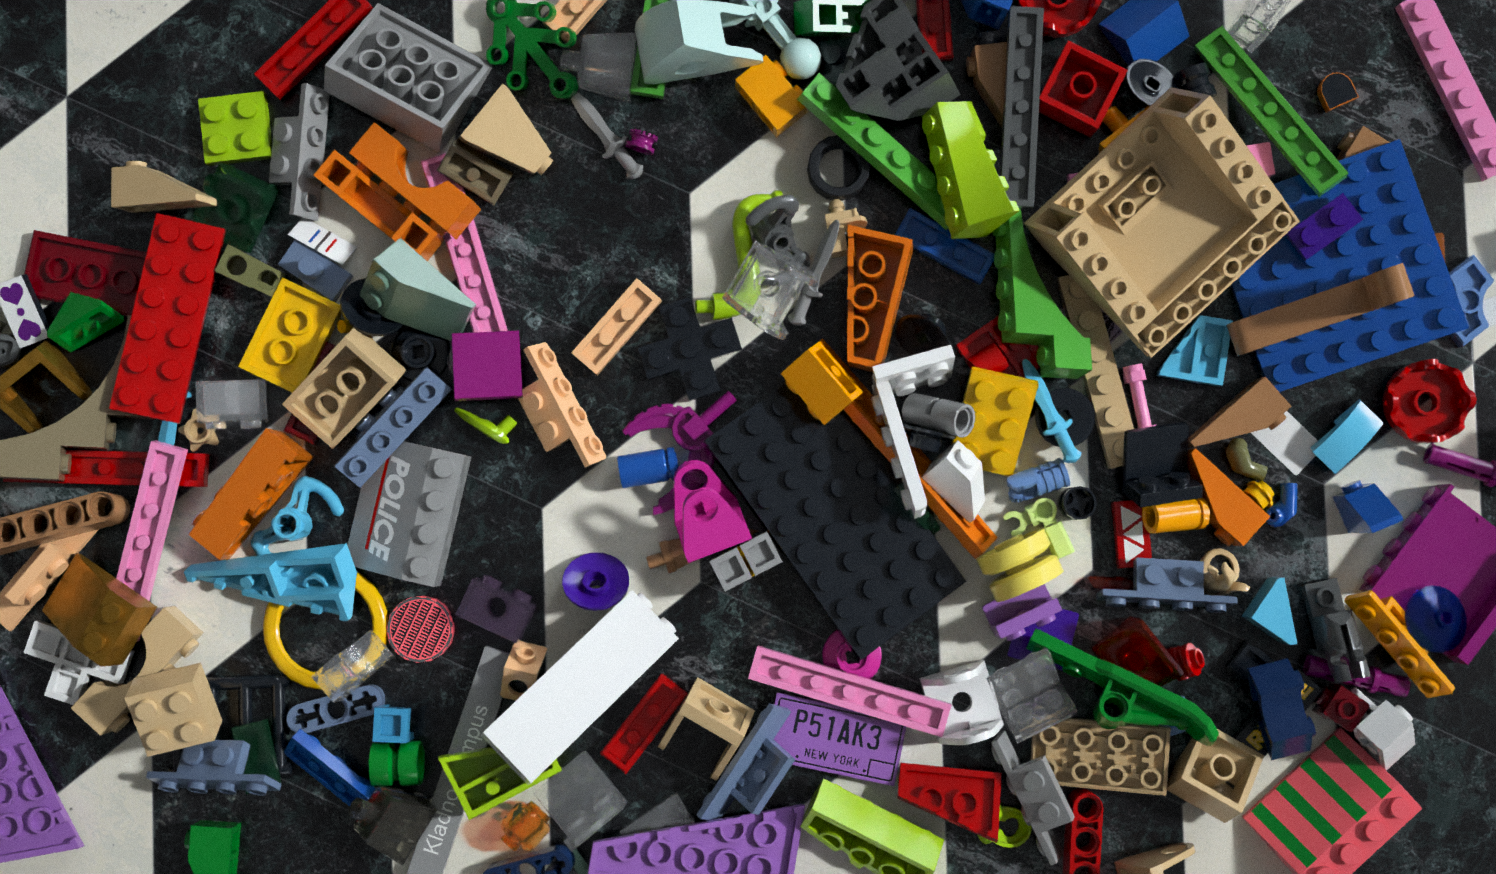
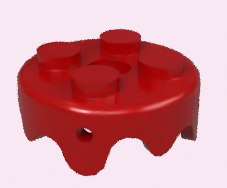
(1064, 18)
(1449, 398)

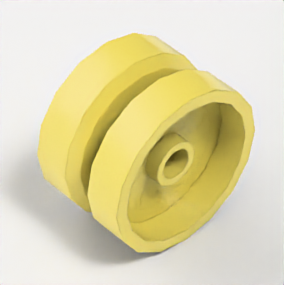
(1021, 569)

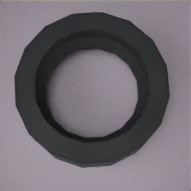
(823, 188)

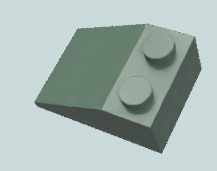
(415, 293)

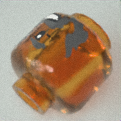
(524, 826)

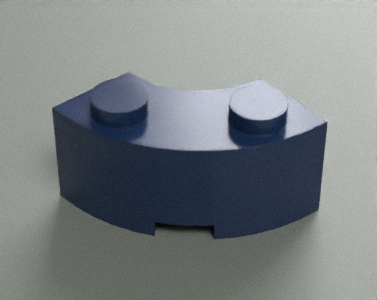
(1284, 720)

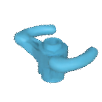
(282, 522)

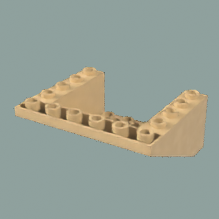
(1164, 218)

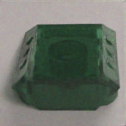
(240, 207)

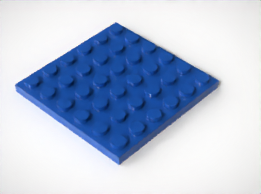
(1391, 234)

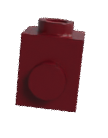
(1340, 706)

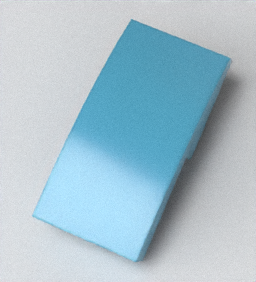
(1348, 437)

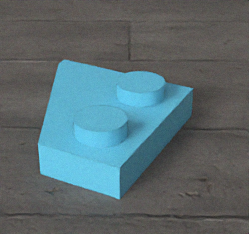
(1200, 353)

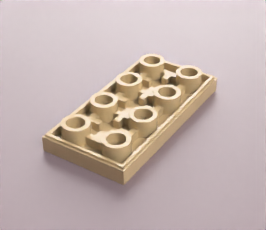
(1116, 759)

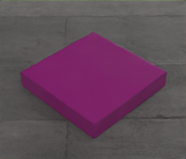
(487, 365)

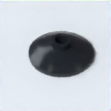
(357, 315)

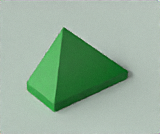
(82, 321)

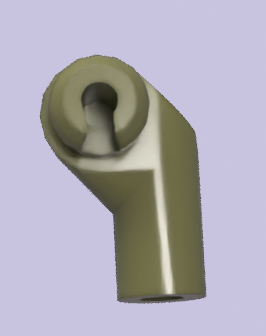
(1241, 462)

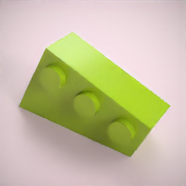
(485, 779)

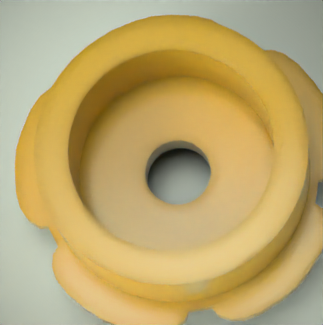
(1260, 493)

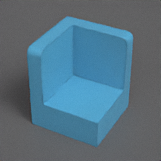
(392, 724)

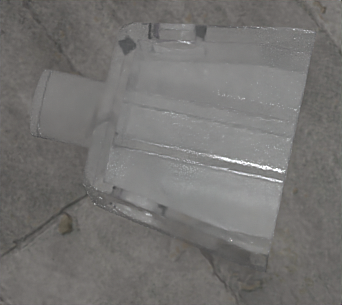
(1263, 14)
(604, 64)

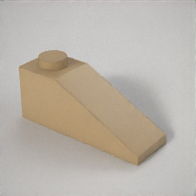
(144, 189)

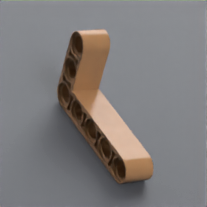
(1321, 309)
(60, 520)

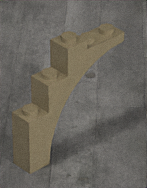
(43, 452)

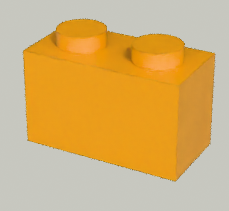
(771, 95)
(821, 383)

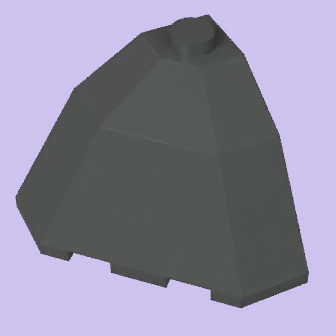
(887, 67)

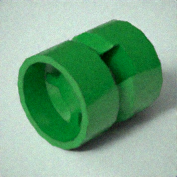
(395, 763)

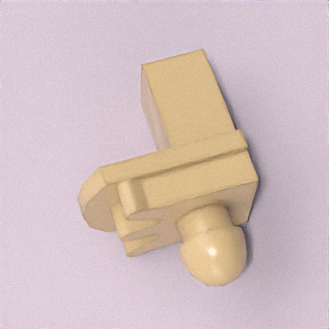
(845, 218)

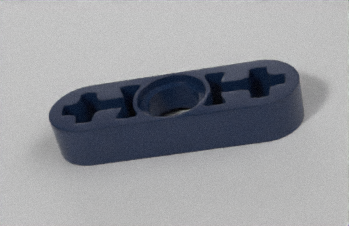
(538, 860)

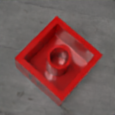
(1080, 89)

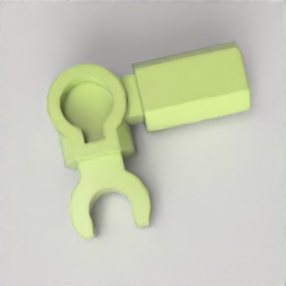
(1044, 512)

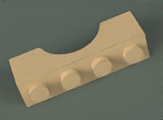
(166, 641)

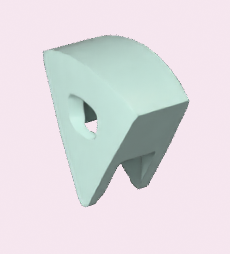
(688, 40)

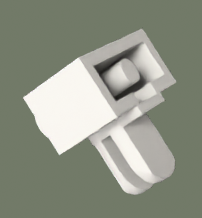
(1385, 731)

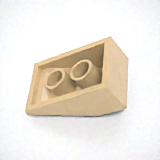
(344, 387)

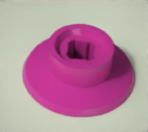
(835, 656)

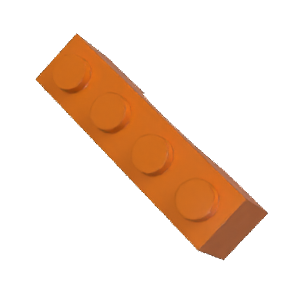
(443, 204)
(377, 205)

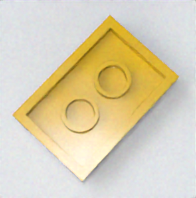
(290, 335)
(1001, 417)

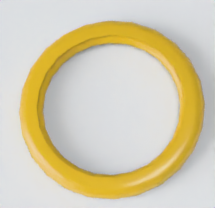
(281, 658)

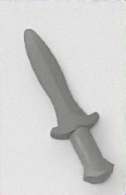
(613, 144)
(821, 259)

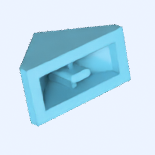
(1272, 611)

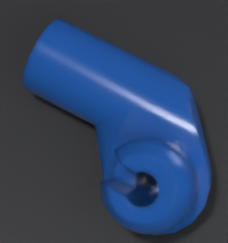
(1285, 508)

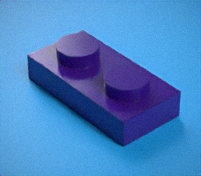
(1323, 226)

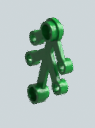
(527, 42)

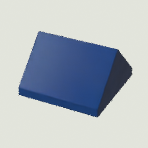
(1145, 29)

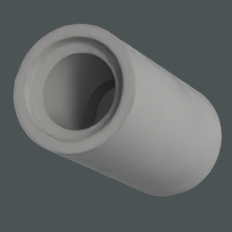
(938, 415)

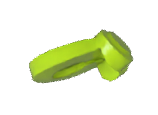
(1019, 837)

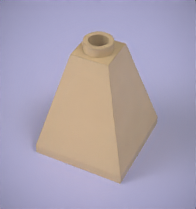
(507, 134)

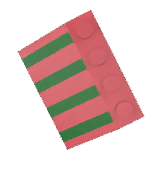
(1332, 809)

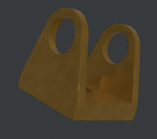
(55, 362)

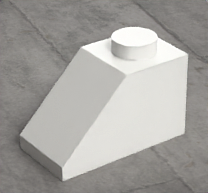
(958, 479)

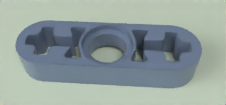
(315, 723)

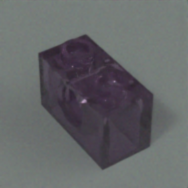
(476, 608)

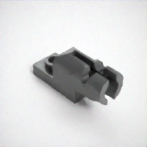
(1335, 630)

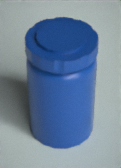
(647, 467)

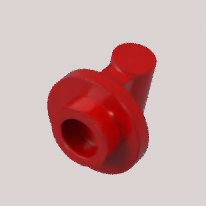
(1188, 658)

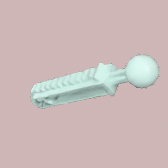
(798, 55)

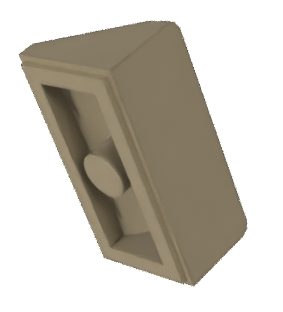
(475, 171)

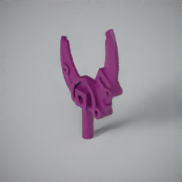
(689, 433)

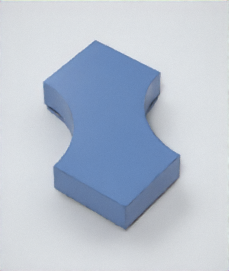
(1471, 284)

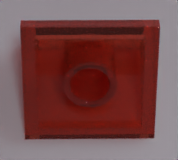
(1138, 651)

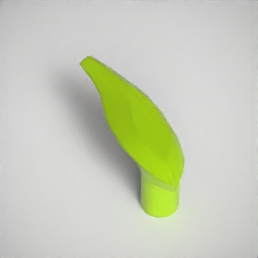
(495, 432)

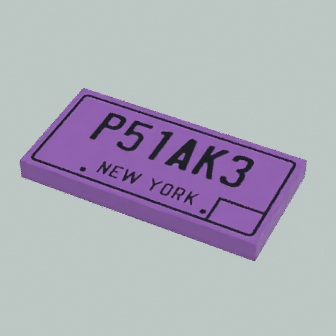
(840, 740)

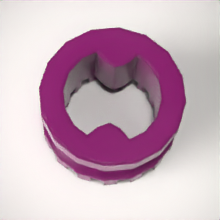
(641, 142)

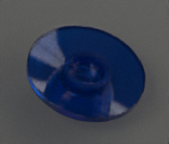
(1425, 622)

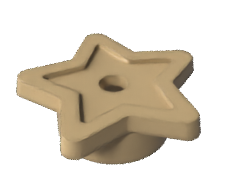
(196, 439)

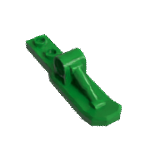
(1134, 696)

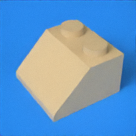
(1201, 786)

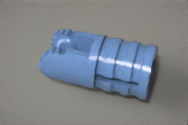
(1038, 481)

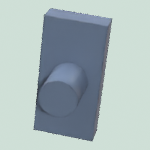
(315, 270)

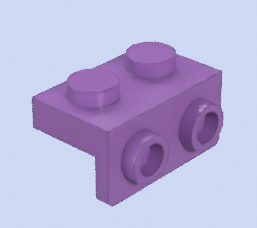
(1013, 615)

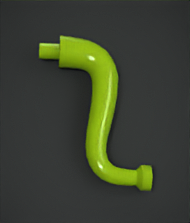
(743, 242)

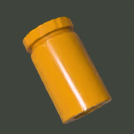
(1176, 516)

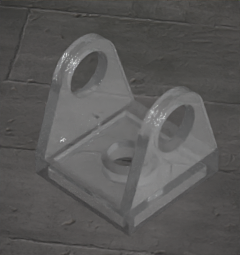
(767, 307)

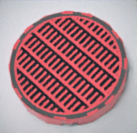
(420, 629)

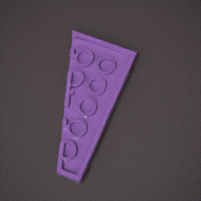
(30, 809)
(716, 846)

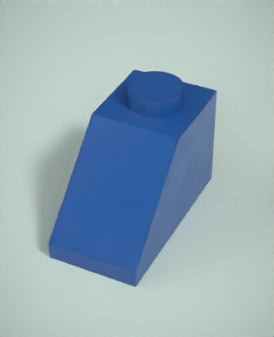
(1365, 508)

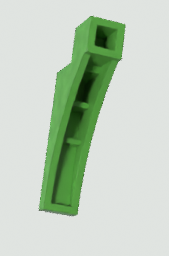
(1030, 313)

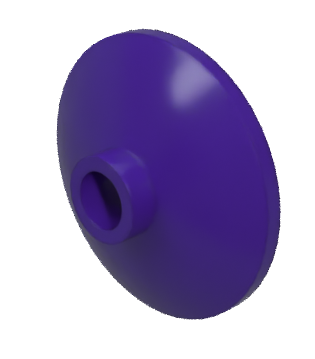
(591, 571)

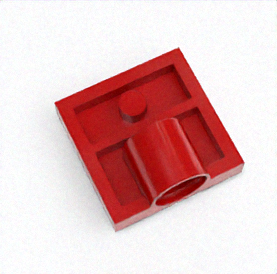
(986, 351)

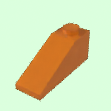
(1231, 510)

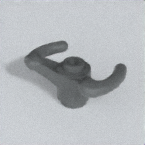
(776, 229)

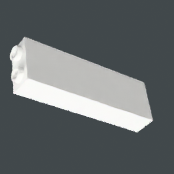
(580, 686)

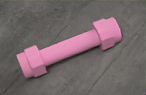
(1134, 377)

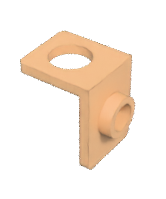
(522, 665)

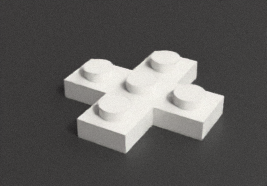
(71, 667)

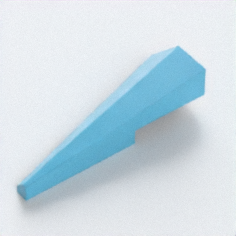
(307, 577)

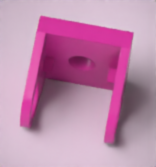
(708, 516)

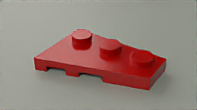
(955, 795)

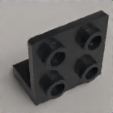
(1158, 465)

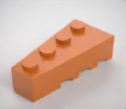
(874, 291)
(250, 493)

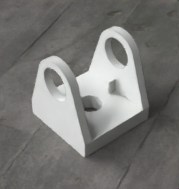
(982, 716)

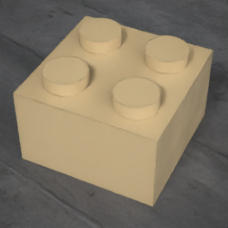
(173, 709)

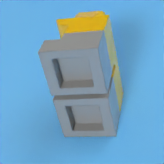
(745, 561)

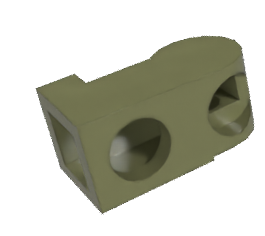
(249, 271)

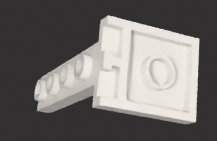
(903, 378)

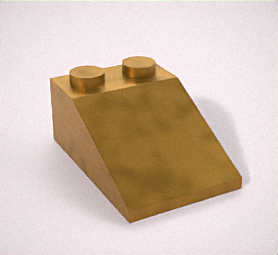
(97, 612)

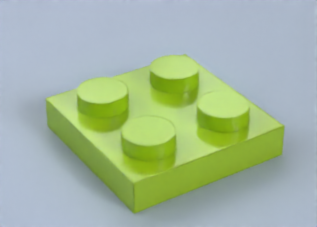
(235, 128)

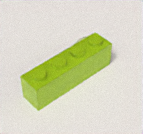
(965, 171)
(869, 833)

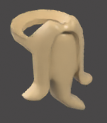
(1224, 583)

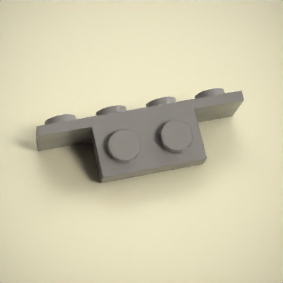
(300, 150)
(1039, 794)

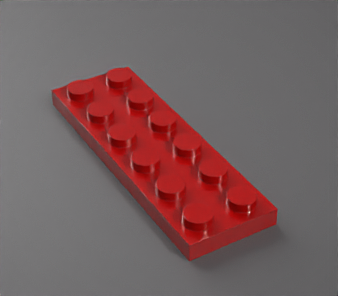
(167, 319)

